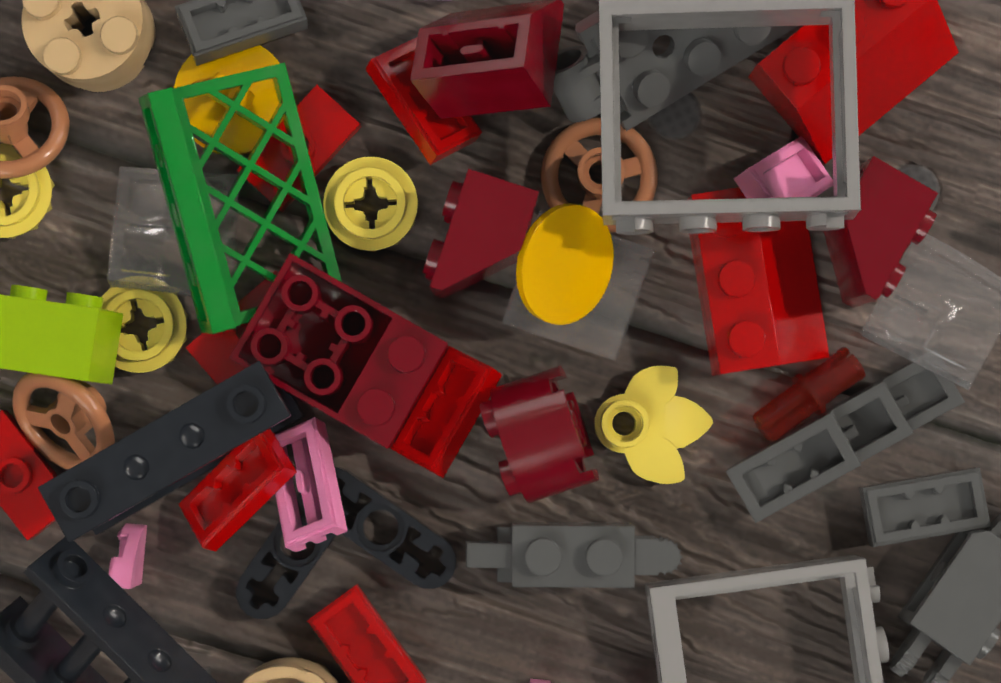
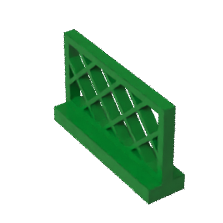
(189, 195)

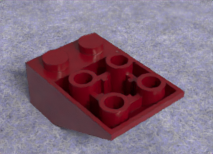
(340, 351)

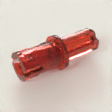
(809, 394)

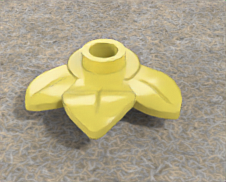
(660, 424)

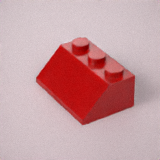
(895, 53)
(757, 294)

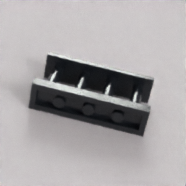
(168, 453)
(105, 614)

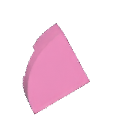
(128, 566)

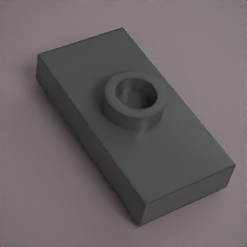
(231, 26)
(924, 506)

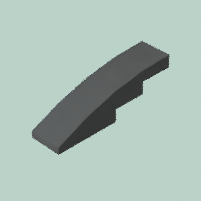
(841, 438)

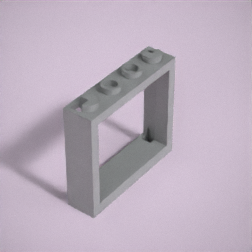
(754, 213)
(858, 587)

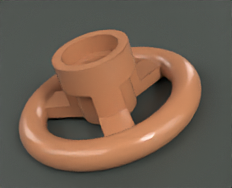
(17, 101)
(567, 144)
(69, 417)

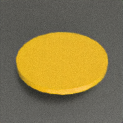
(259, 99)
(564, 264)

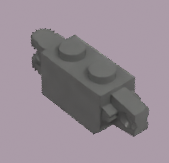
(573, 554)
(955, 605)

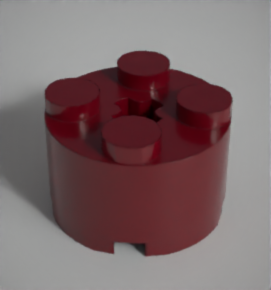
(539, 435)

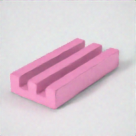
(315, 482)

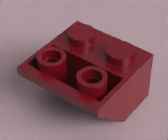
(489, 59)
(484, 232)
(872, 244)

